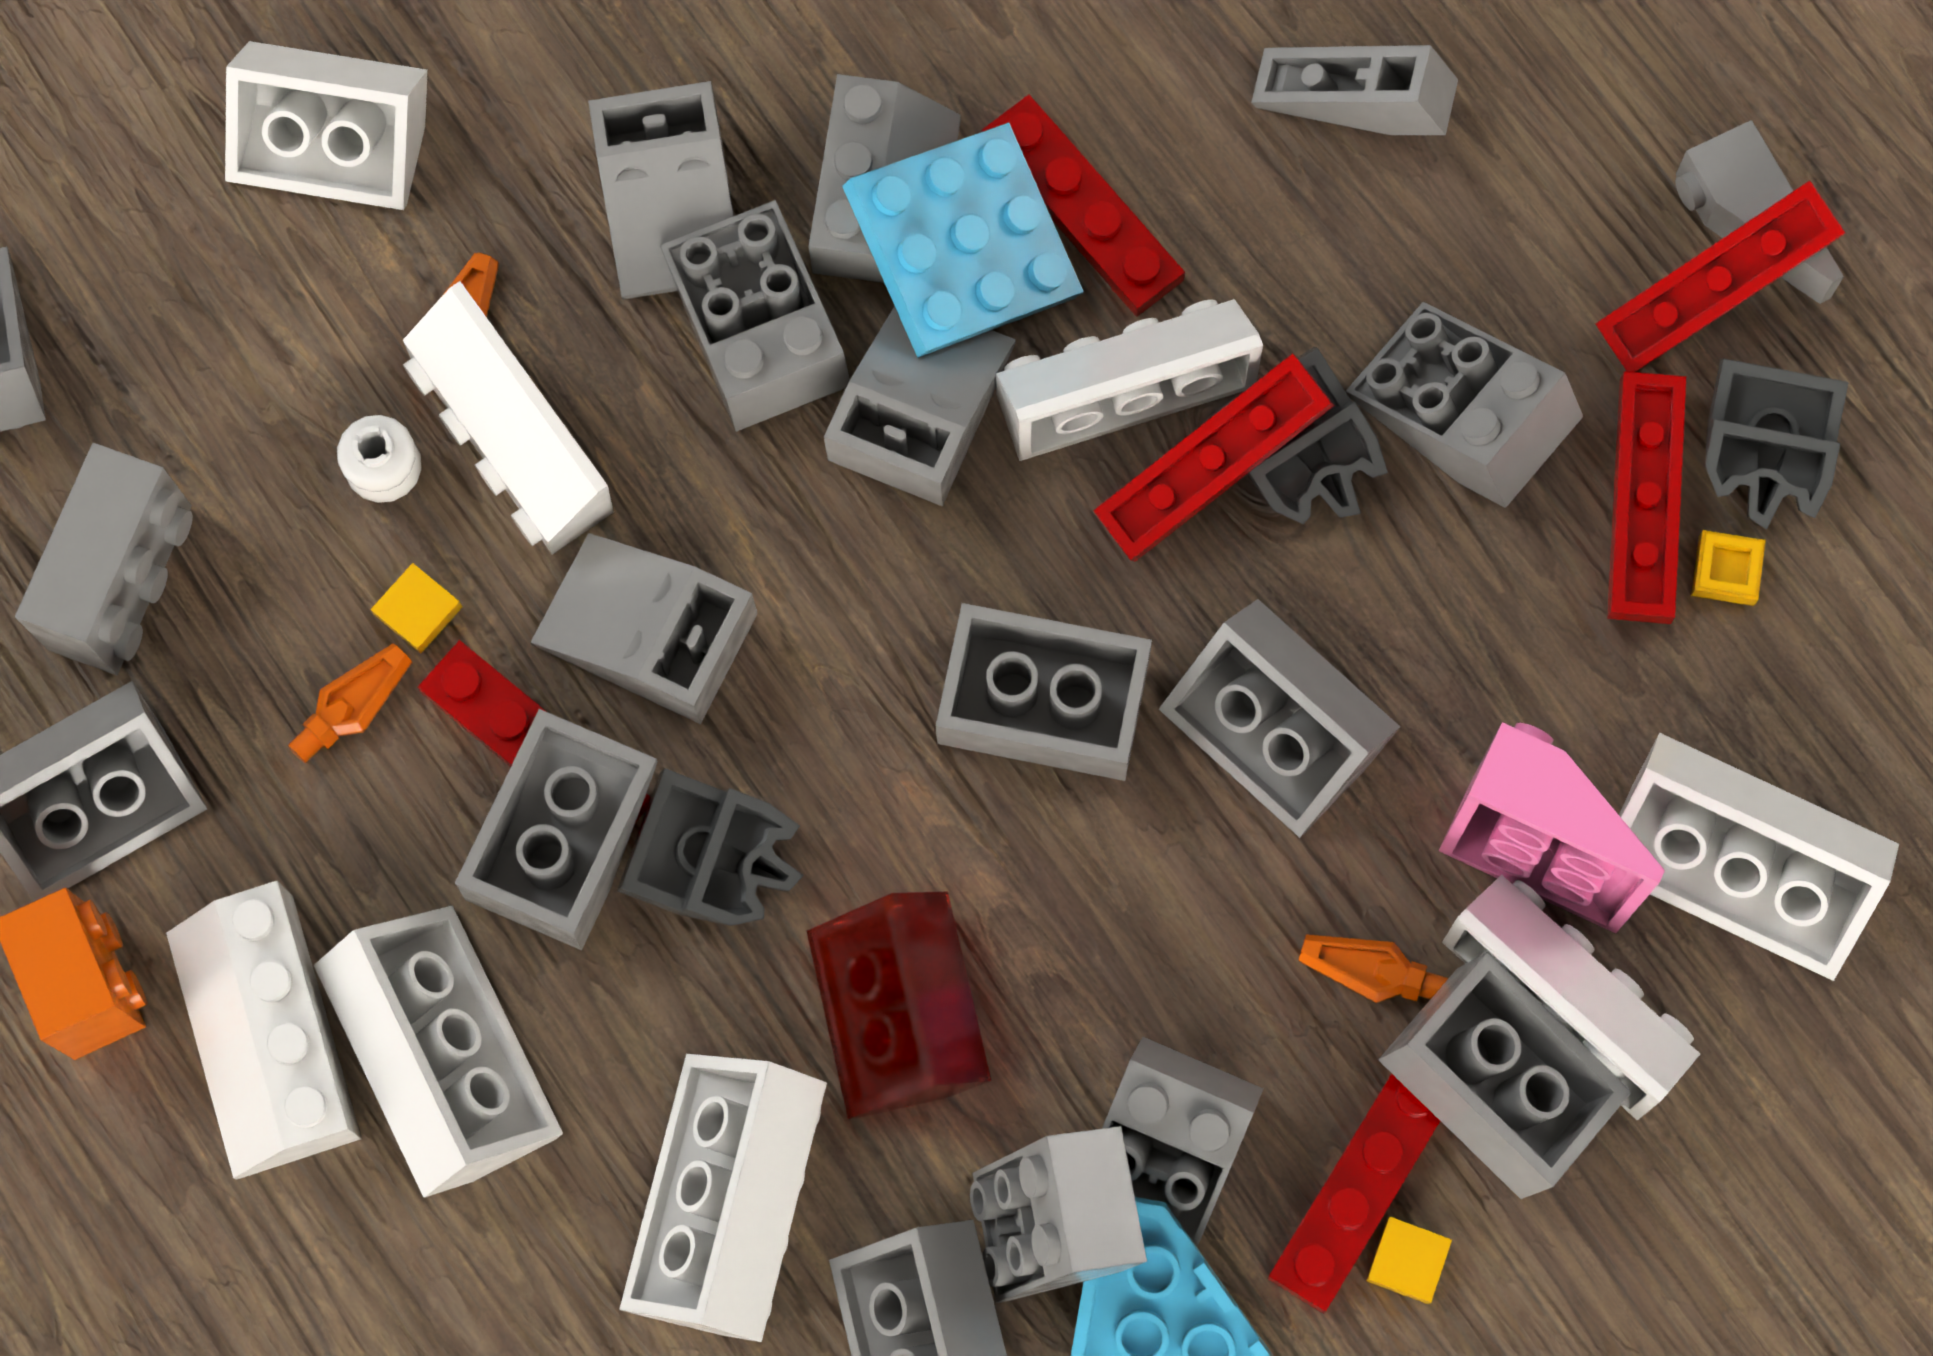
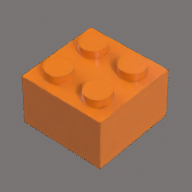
(71, 973)

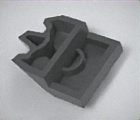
(1773, 435)
(1321, 455)
(707, 852)

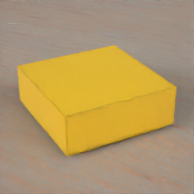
(1728, 567)
(416, 608)
(1409, 1260)

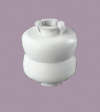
(379, 458)

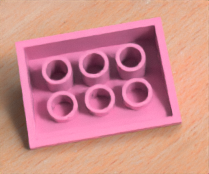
(1550, 827)

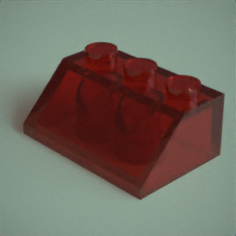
(898, 1003)

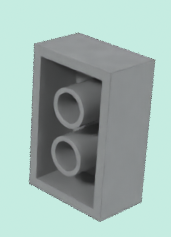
(106, 560)
(1043, 691)
(1505, 1076)

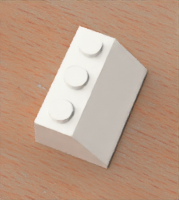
(324, 124)

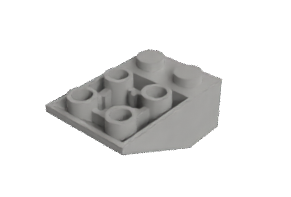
(658, 177)
(756, 315)
(1468, 402)
(912, 415)
(647, 624)
(1181, 1129)
(1058, 1213)

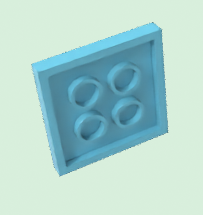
(962, 239)

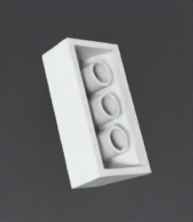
(1128, 377)
(506, 421)
(1757, 856)
(1590, 1001)
(262, 1030)
(436, 1048)
(724, 1195)

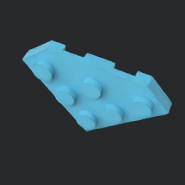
(1165, 1304)

